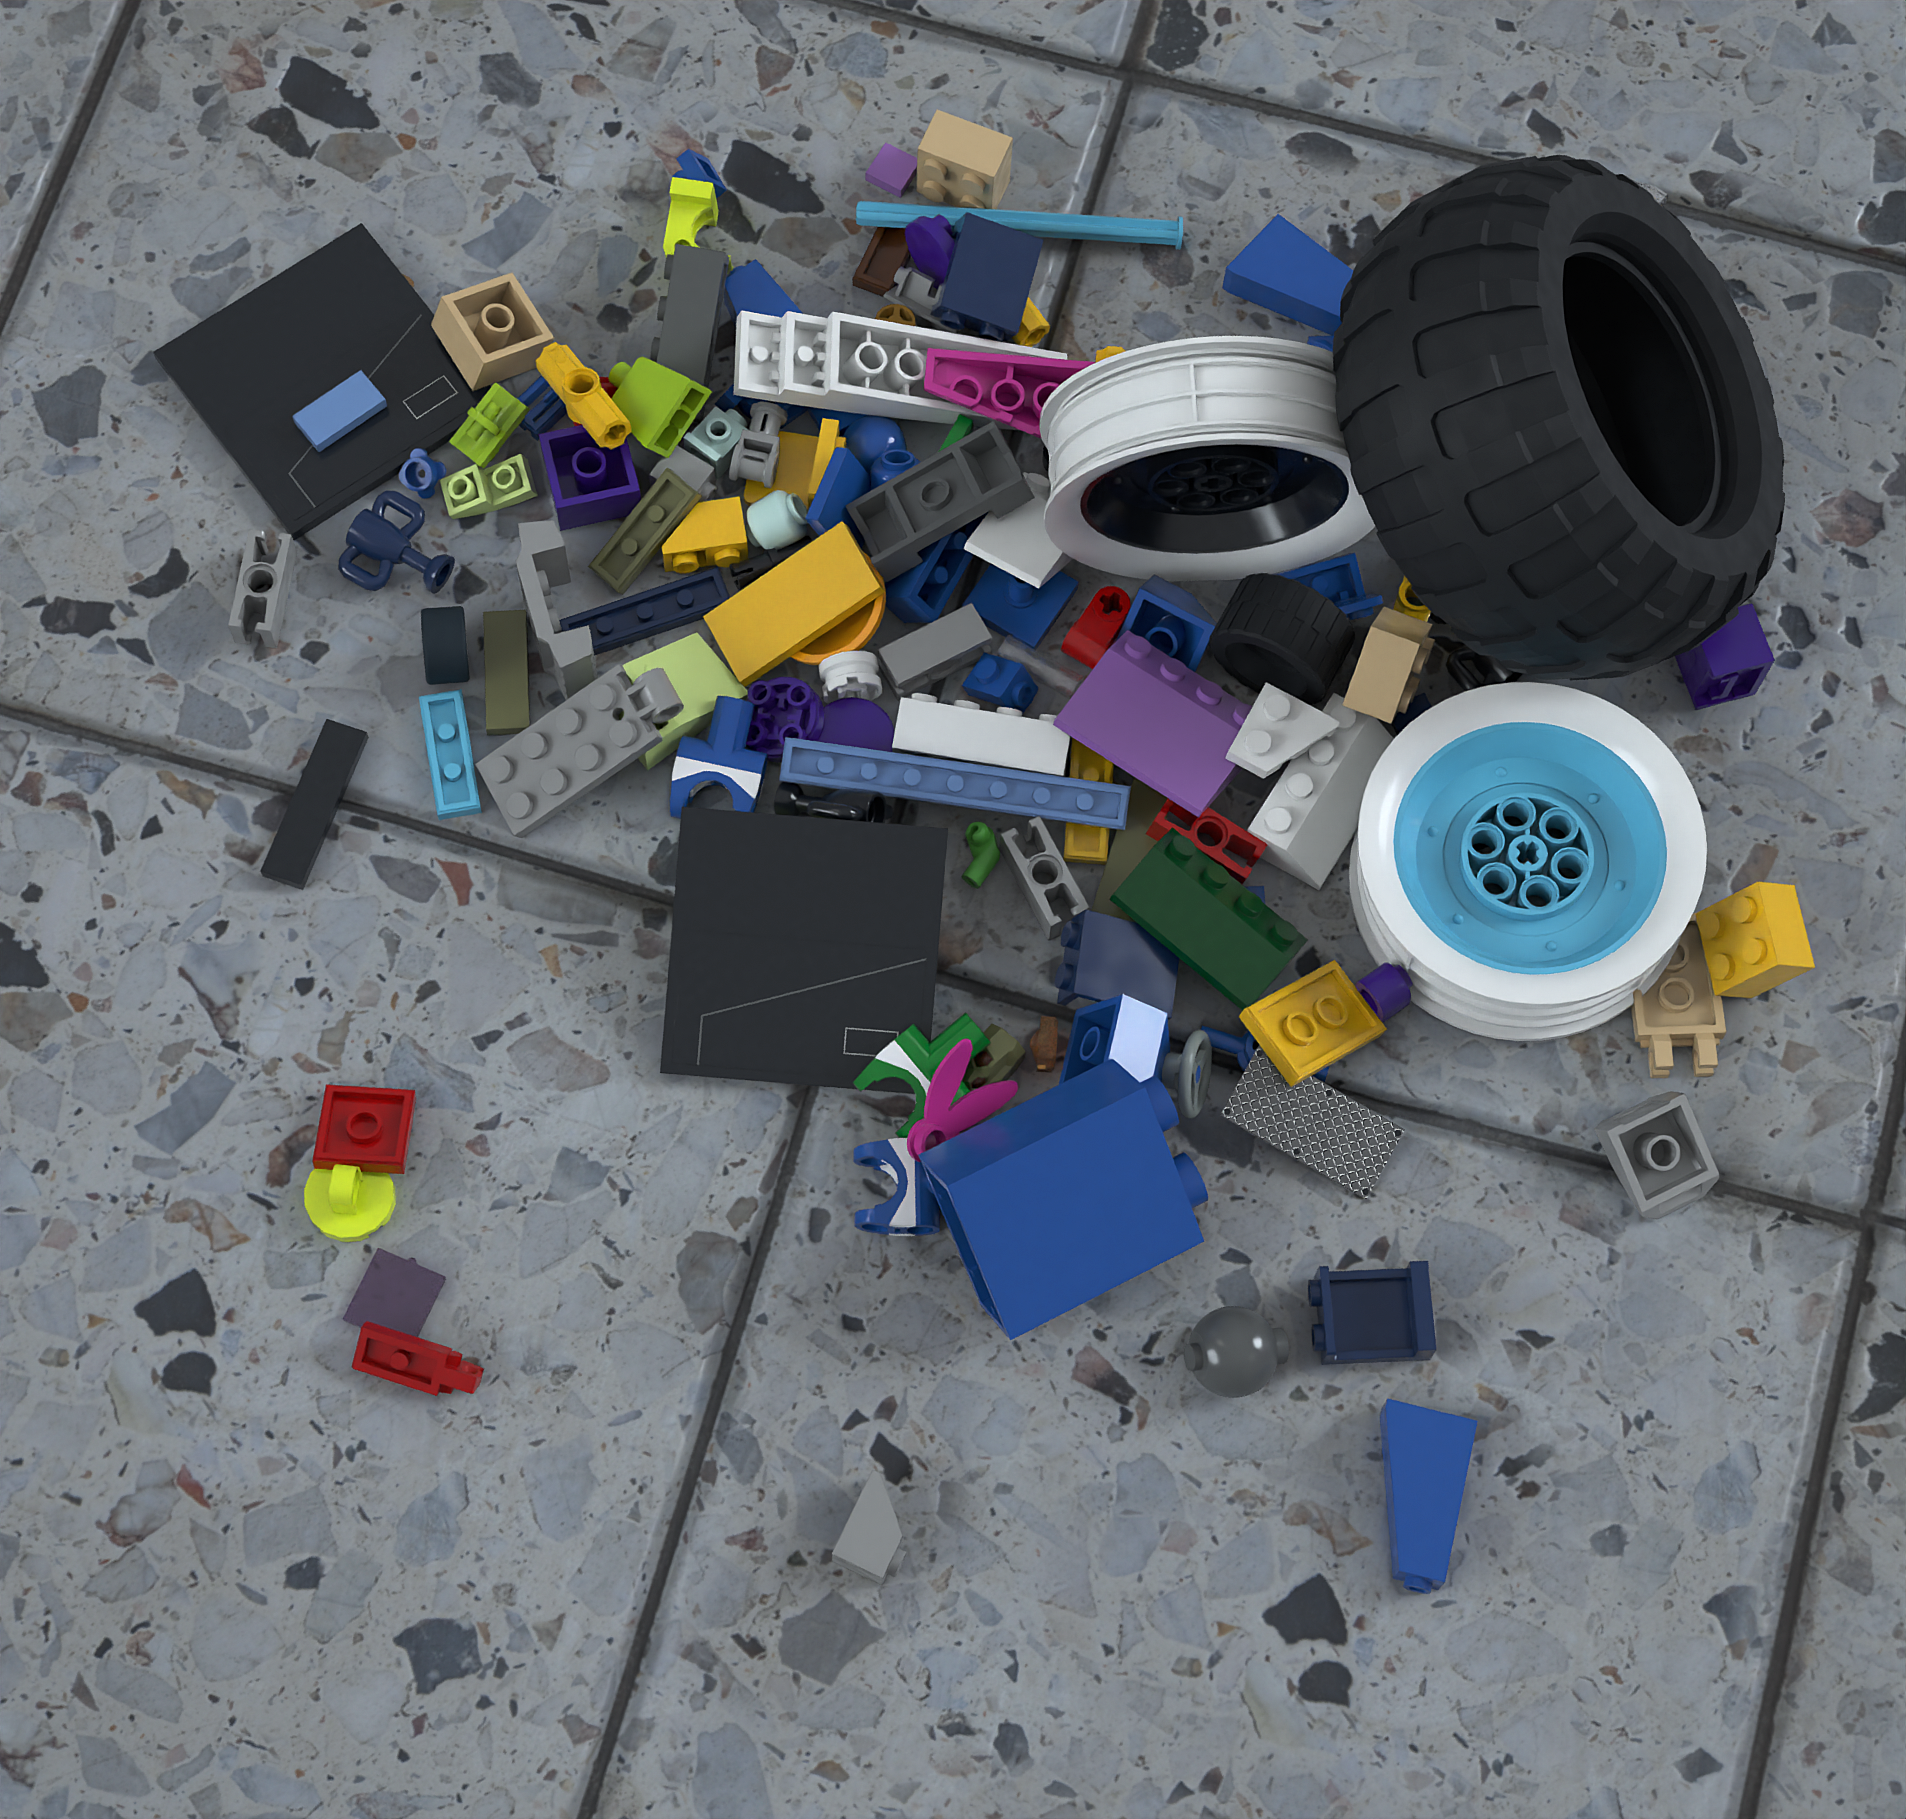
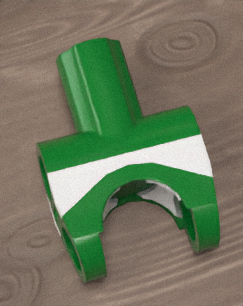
(917, 1059)

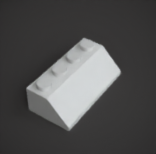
(1320, 797)

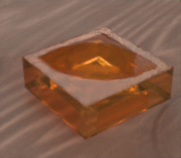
(1044, 1044)

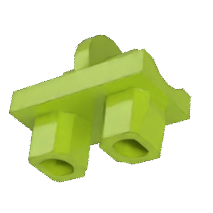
(489, 425)

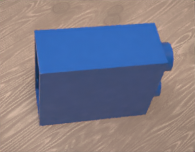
(1067, 1195)

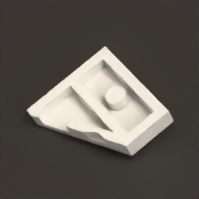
(1278, 731)

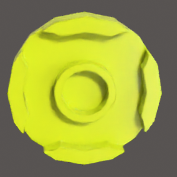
(349, 1202)

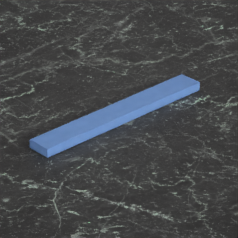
(955, 783)

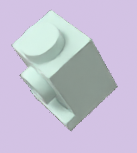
(716, 449)

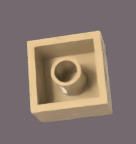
(963, 163)
(491, 330)
(1387, 664)

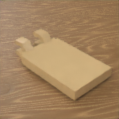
(1681, 1010)

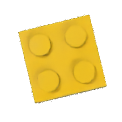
(1754, 940)

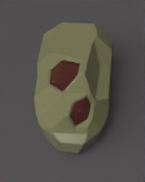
(996, 1061)

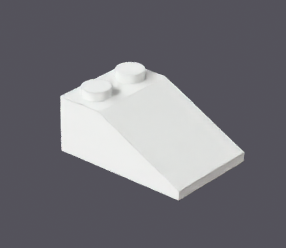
(1019, 538)

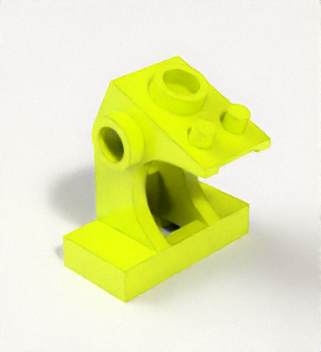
(690, 209)

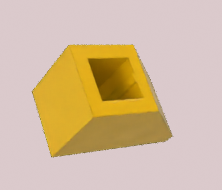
(707, 537)

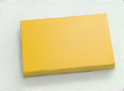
(1312, 1023)

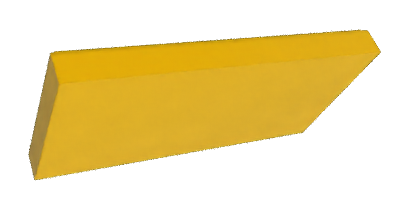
(793, 604)

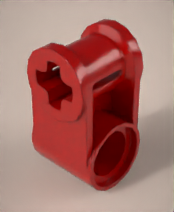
(1095, 630)

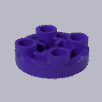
(930, 246)
(783, 710)
(857, 724)

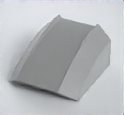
(1659, 1154)

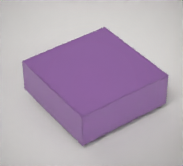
(892, 170)

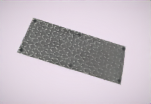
(1313, 1124)

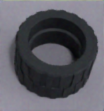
(1282, 637)

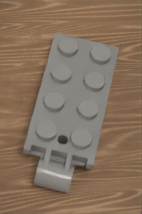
(578, 746)

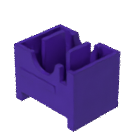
(1728, 662)

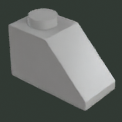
(871, 1535)

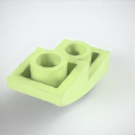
(489, 489)

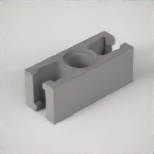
(270, 603)
(934, 651)
(1048, 861)

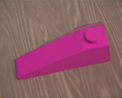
(998, 384)

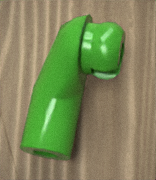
(984, 853)

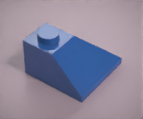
(1170, 621)

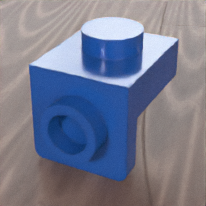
(1001, 682)

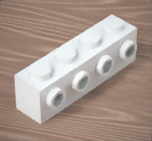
(980, 736)

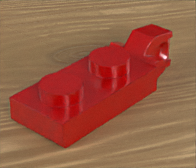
(413, 1361)

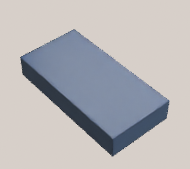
(339, 411)

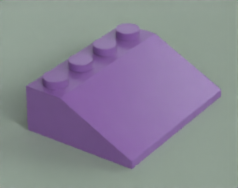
(1157, 722)

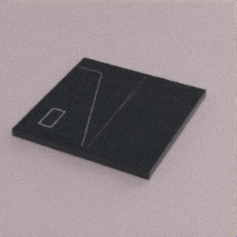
(298, 341)
(800, 946)

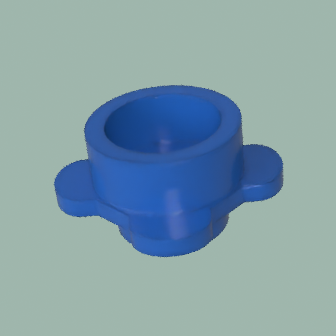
(410, 473)

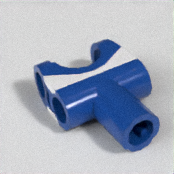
(720, 760)
(913, 1206)

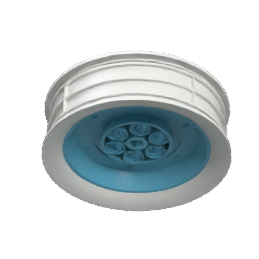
(1553, 764)

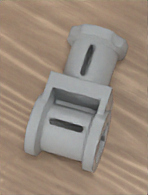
(759, 447)

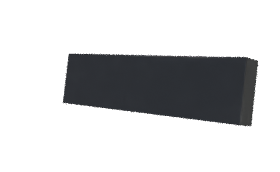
(314, 804)

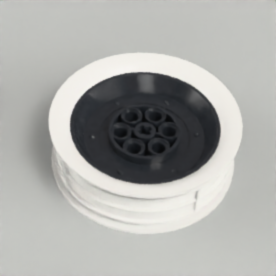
(1201, 461)

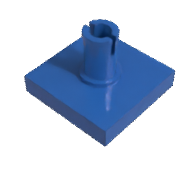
(1018, 607)

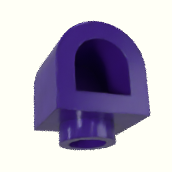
(1386, 990)

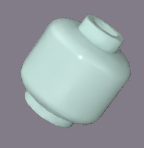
(776, 520)

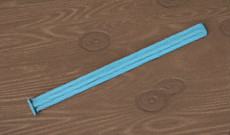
(1032, 223)

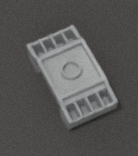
(540, 567)

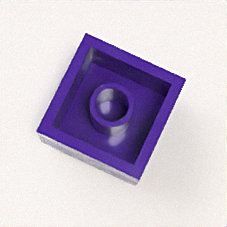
(588, 480)

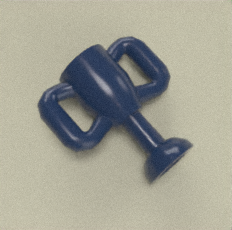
(385, 542)

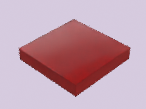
(365, 1128)

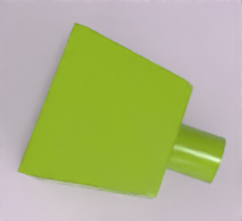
(656, 402)

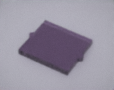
(395, 1294)

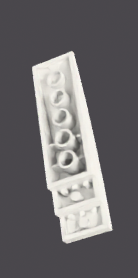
(853, 364)

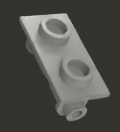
(914, 293)

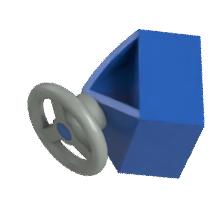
(1139, 1041)

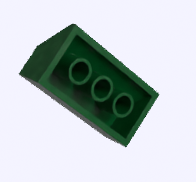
(1208, 919)

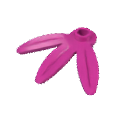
(946, 1121)

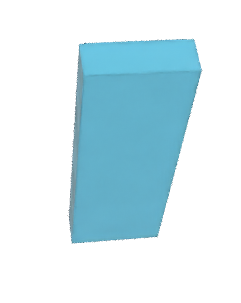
(450, 754)

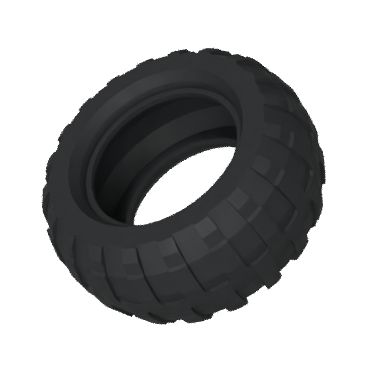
(1559, 419)

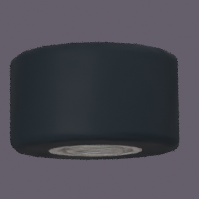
(445, 645)

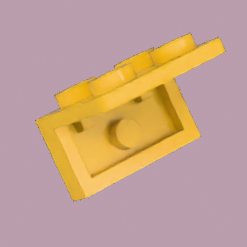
(800, 463)

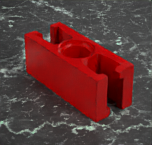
(1223, 831)

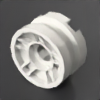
(850, 676)

